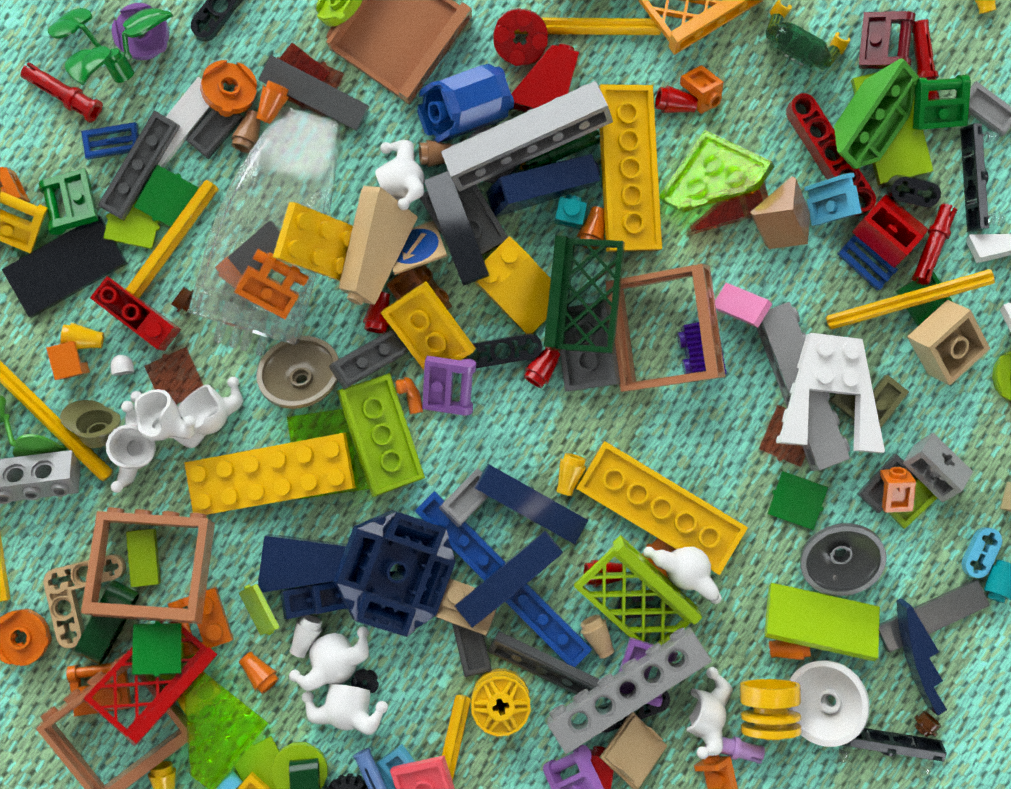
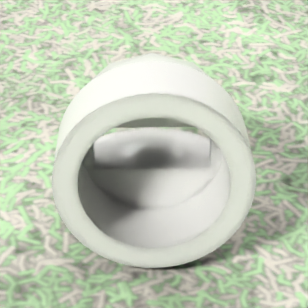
(121, 365)

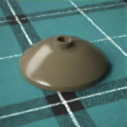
(289, 364)

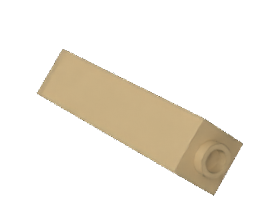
(374, 244)

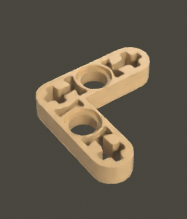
(67, 592)

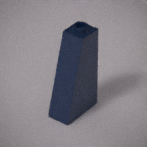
(542, 184)
(297, 562)

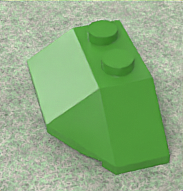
(876, 114)

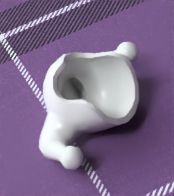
(402, 175)
(209, 410)
(160, 416)
(128, 449)
(687, 569)
(333, 660)
(345, 709)
(710, 714)

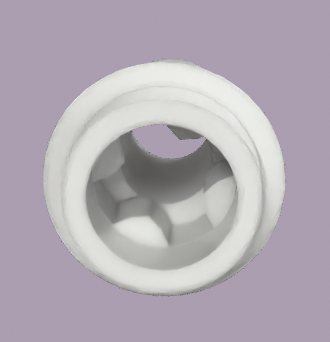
(305, 634)

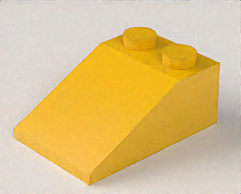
(517, 285)

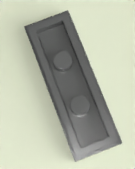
(368, 359)

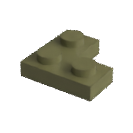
(887, 397)

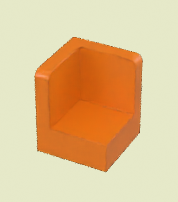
(66, 361)

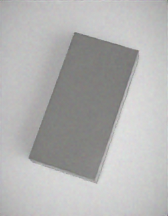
(989, 109)
(464, 500)

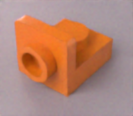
(704, 87)
(12, 184)
(898, 490)
(718, 772)

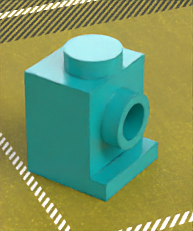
(570, 212)

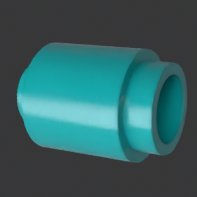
(999, 582)

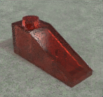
(729, 211)

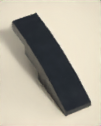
(456, 228)

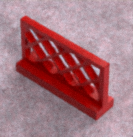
(163, 700)

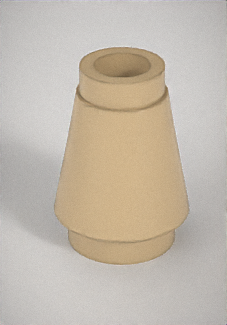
(597, 634)

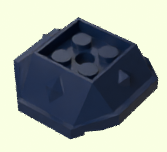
(417, 587)

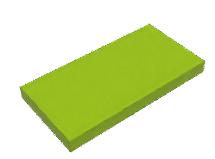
(906, 154)
(380, 434)
(822, 622)

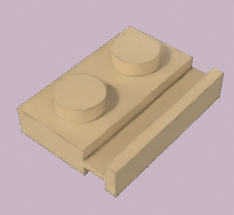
(455, 592)

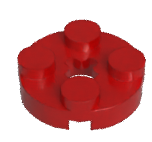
(520, 53)

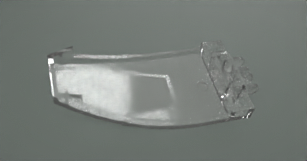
(287, 164)

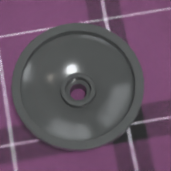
(843, 570)

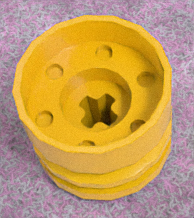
(503, 685)
(770, 713)

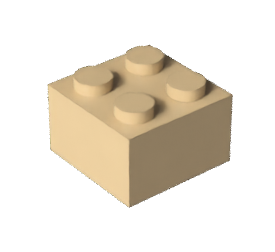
(948, 342)

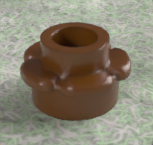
(183, 299)
(927, 724)

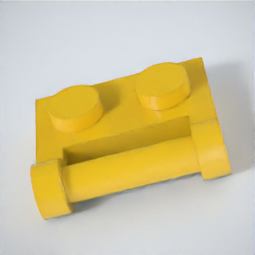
(19, 231)

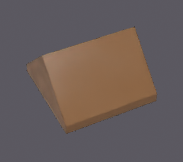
(783, 217)

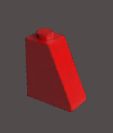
(547, 79)

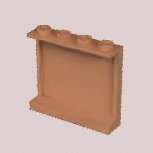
(399, 40)

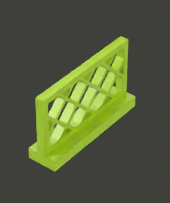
(650, 577)

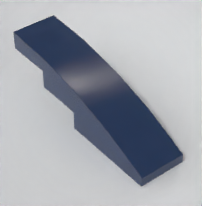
(531, 504)
(508, 579)
(312, 599)
(918, 649)

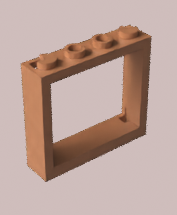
(707, 320)
(194, 612)
(76, 763)

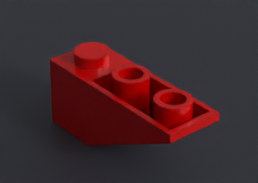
(135, 314)

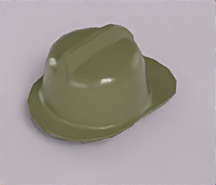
(90, 421)

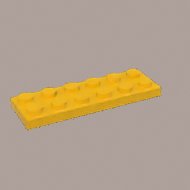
(630, 168)
(270, 474)
(660, 506)

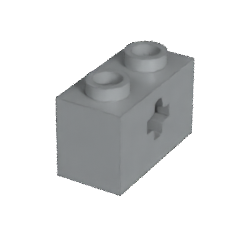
(938, 467)

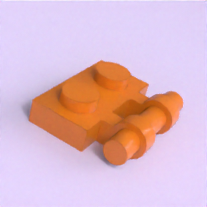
(265, 290)

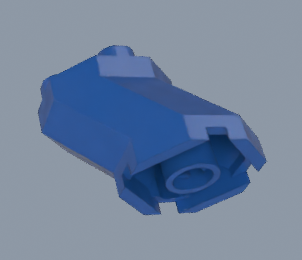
(465, 102)

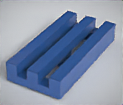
(86, 134)
(877, 285)

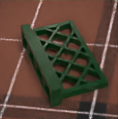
(560, 292)

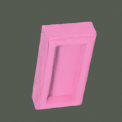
(742, 305)

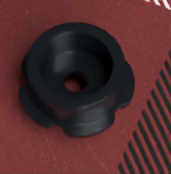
(370, 676)

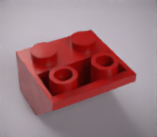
(890, 231)

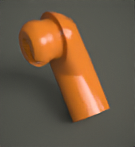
(412, 393)

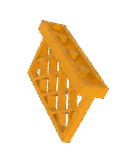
(698, 25)

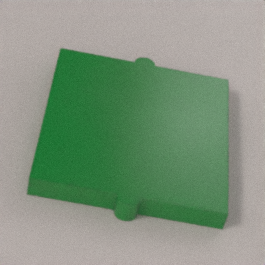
(165, 196)
(797, 500)
(156, 649)

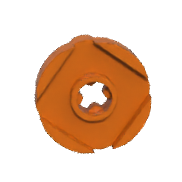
(223, 101)
(36, 641)

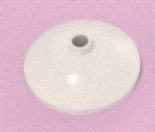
(822, 721)

